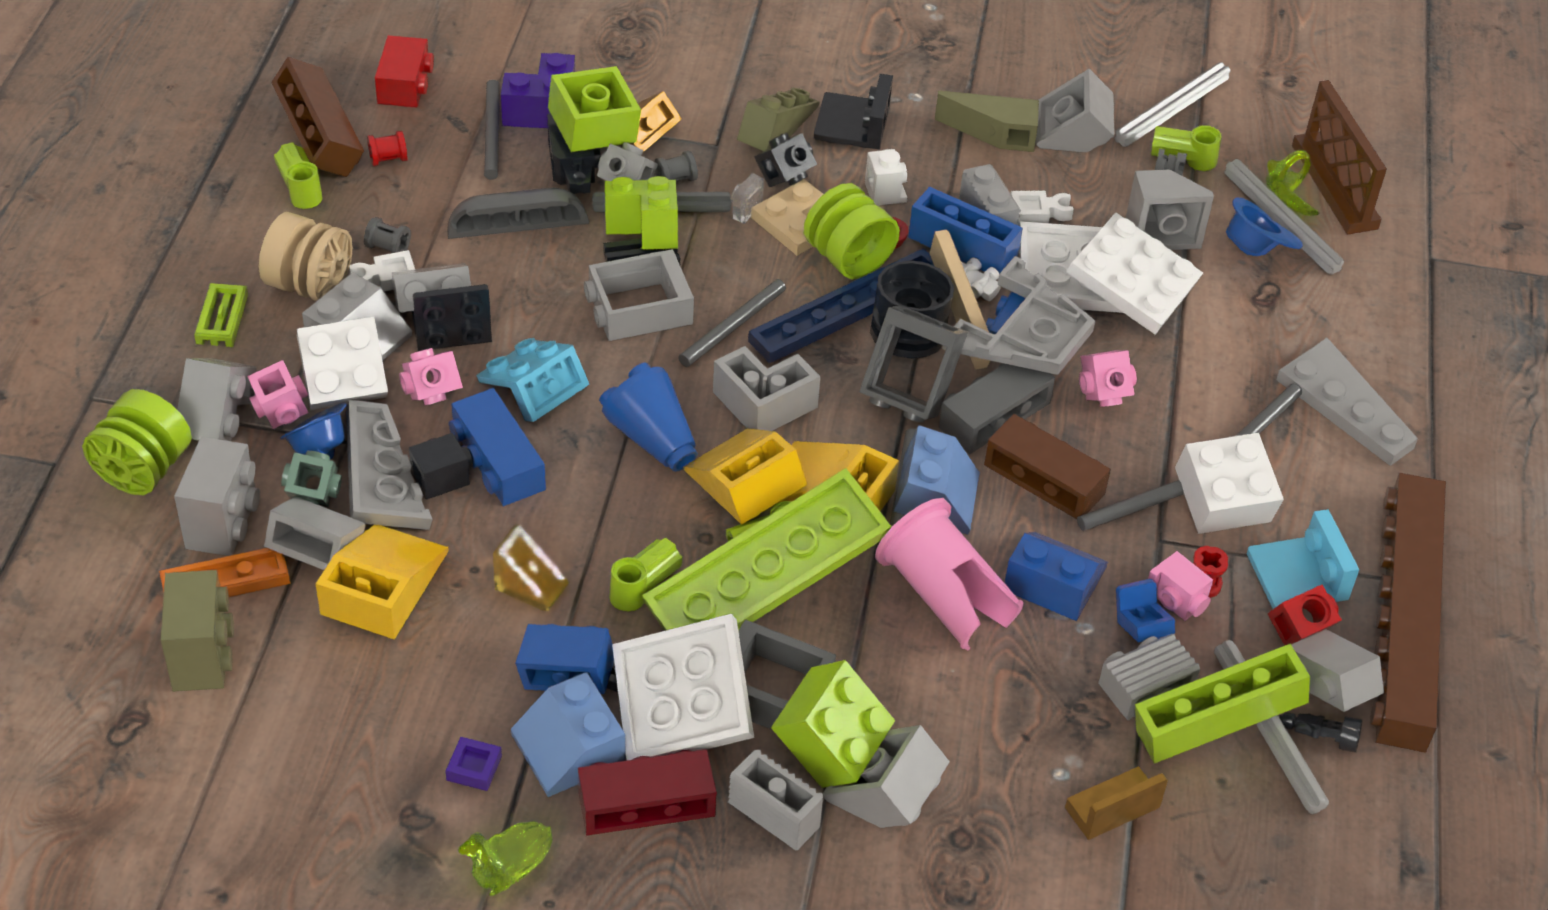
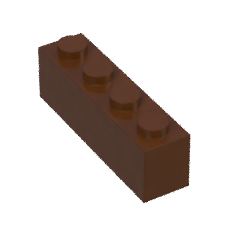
(317, 117)

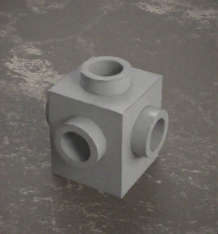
(625, 163)

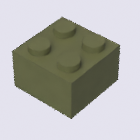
(196, 630)

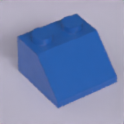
(1053, 574)

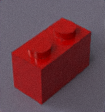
(403, 71)

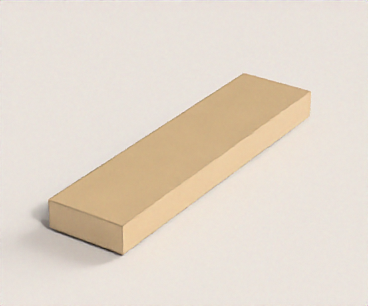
(964, 302)

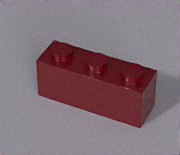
(646, 791)

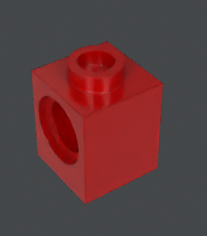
(1292, 624)

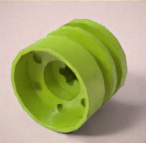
(851, 231)
(137, 442)

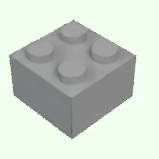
(216, 496)

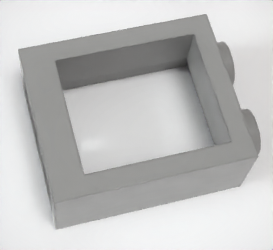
(638, 273)

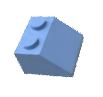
(934, 469)
(568, 731)

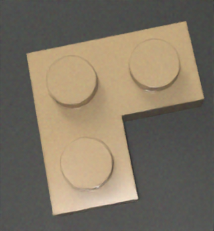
(785, 214)

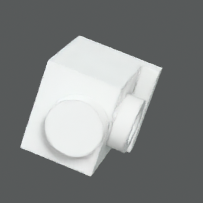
(885, 177)

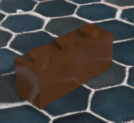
(1046, 466)

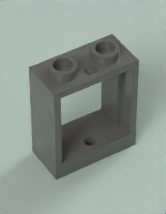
(884, 396)
(781, 650)

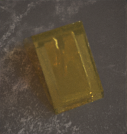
(526, 571)

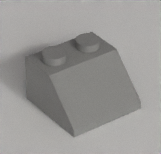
(1076, 115)
(1170, 208)
(360, 299)
(895, 779)

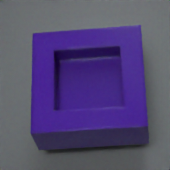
(473, 763)

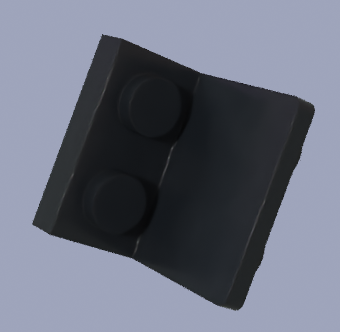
(854, 118)
(452, 317)

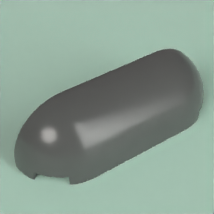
(516, 212)

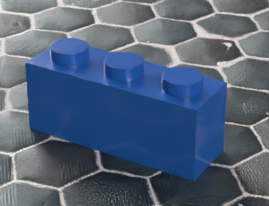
(971, 229)
(498, 447)

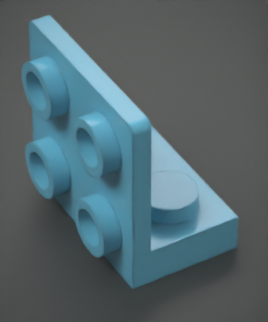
(538, 375)
(1306, 562)

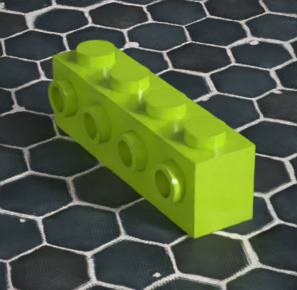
(1222, 703)

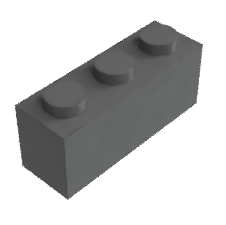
(991, 400)

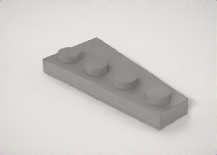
(1348, 401)
(379, 472)

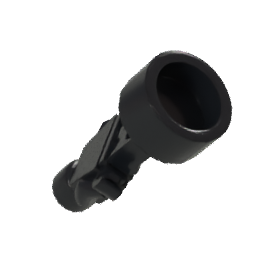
(1345, 732)

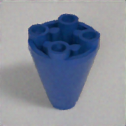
(651, 416)

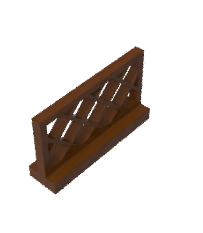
(1342, 162)

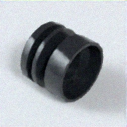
(919, 289)

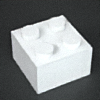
(342, 362)
(1228, 483)

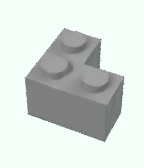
(762, 395)
(211, 396)

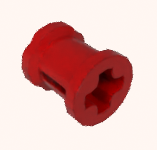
(387, 148)
(1213, 563)

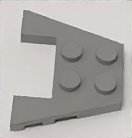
(1039, 333)

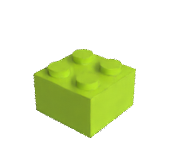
(594, 108)
(833, 724)

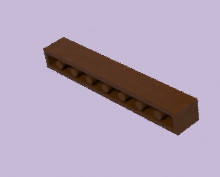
(1410, 612)

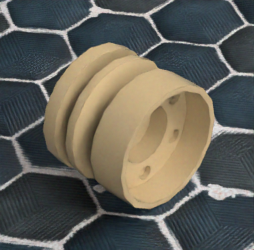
(304, 255)

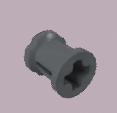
(678, 167)
(386, 236)

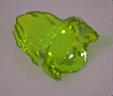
(1285, 187)
(507, 855)

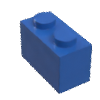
(563, 652)

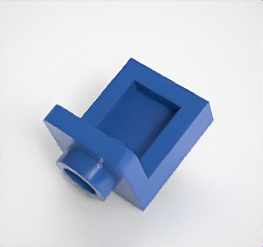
(1140, 612)

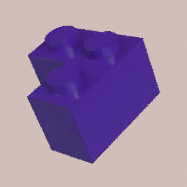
(527, 95)

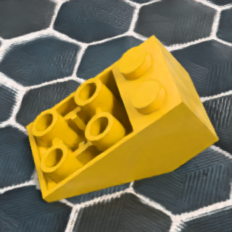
(869, 467)
(749, 472)
(378, 579)

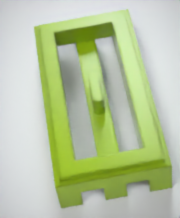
(217, 334)

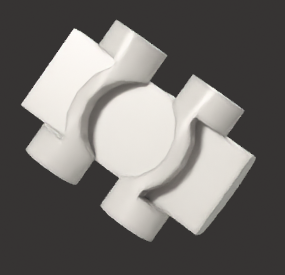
(982, 283)

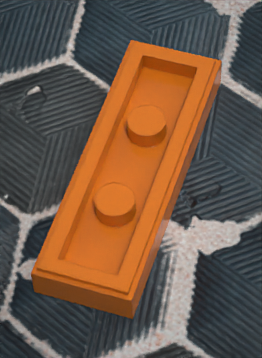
(243, 571)

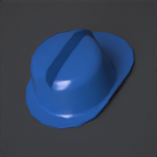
(1256, 232)
(319, 433)

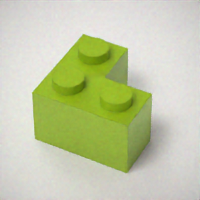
(644, 209)

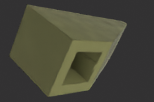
(774, 116)
(993, 119)

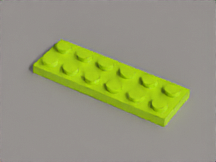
(773, 557)

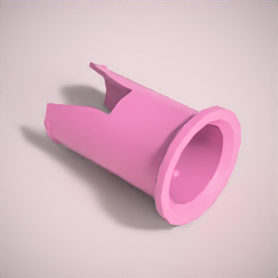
(947, 570)

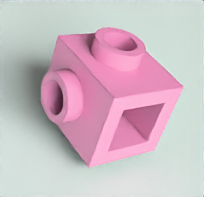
(442, 371)
(1107, 377)
(278, 395)

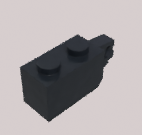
(568, 167)

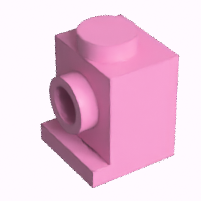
(1181, 586)

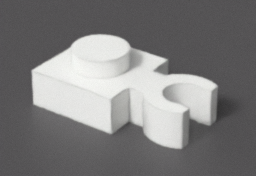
(1039, 208)
(381, 271)

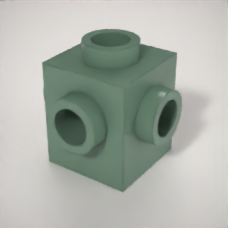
(308, 466)

